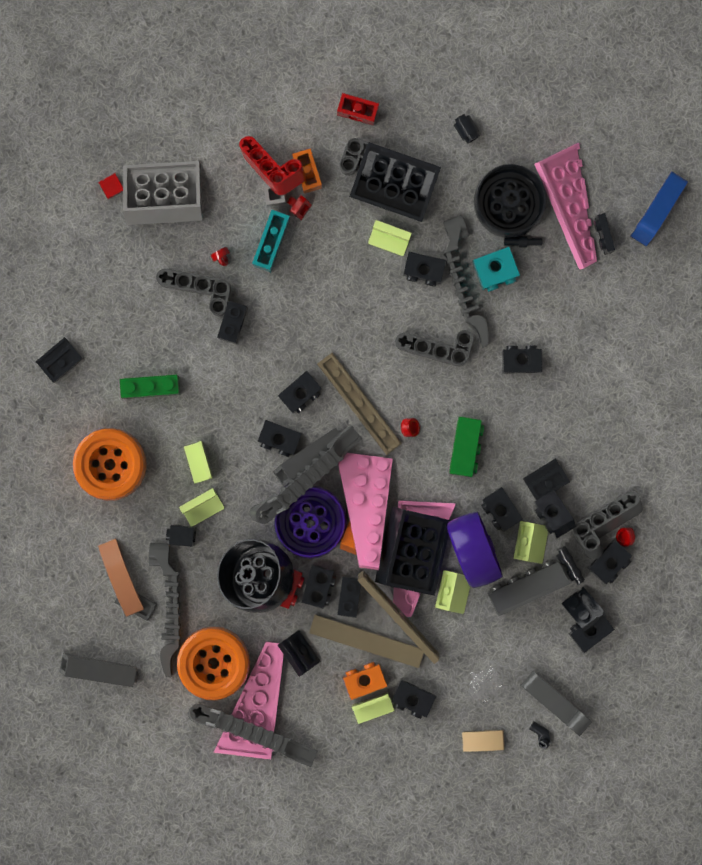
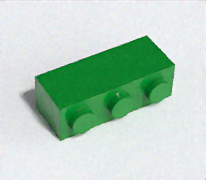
(149, 386)
(466, 447)

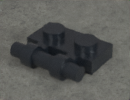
(573, 571)

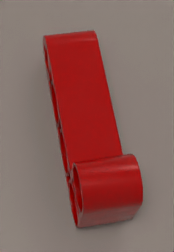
(279, 178)

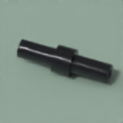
(523, 241)

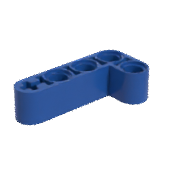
(659, 209)

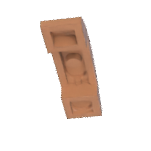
(120, 578)

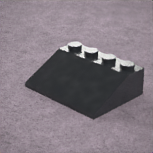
(395, 182)
(413, 551)

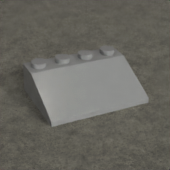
(162, 193)

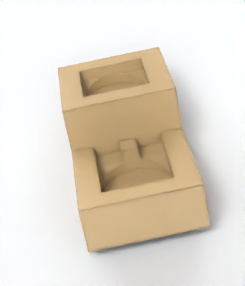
(483, 740)

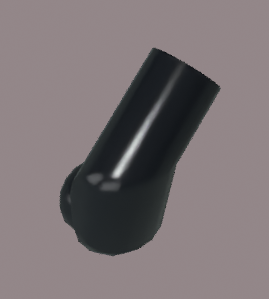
(543, 735)

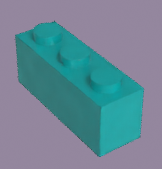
(271, 241)

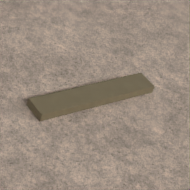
(359, 403)
(398, 616)
(366, 641)

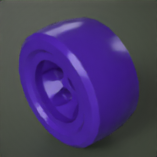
(327, 539)
(474, 550)

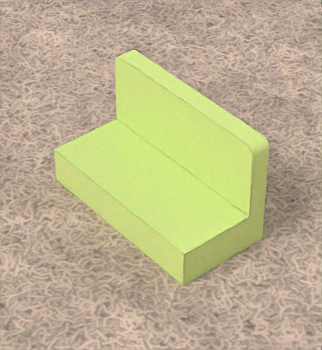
(389, 238)
(198, 462)
(202, 507)
(531, 542)
(453, 592)
(373, 708)

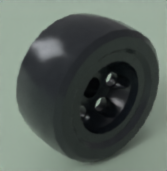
(521, 222)
(241, 563)

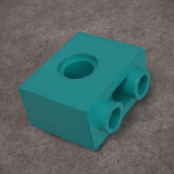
(490, 279)

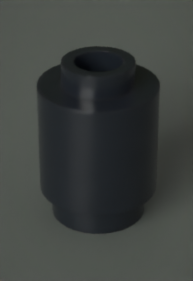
(466, 128)

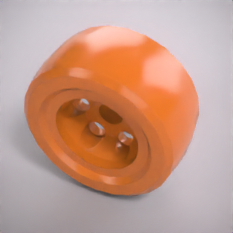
(89, 450)
(221, 686)

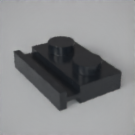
(602, 227)
(59, 360)
(546, 479)
(583, 609)
(299, 653)

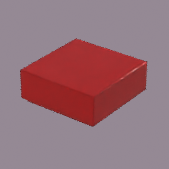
(111, 186)

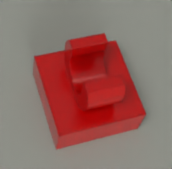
(299, 206)

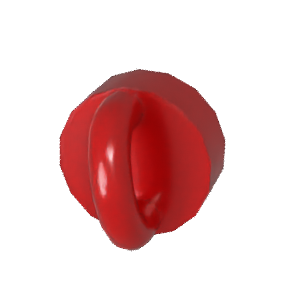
(218, 255)
(410, 427)
(625, 536)

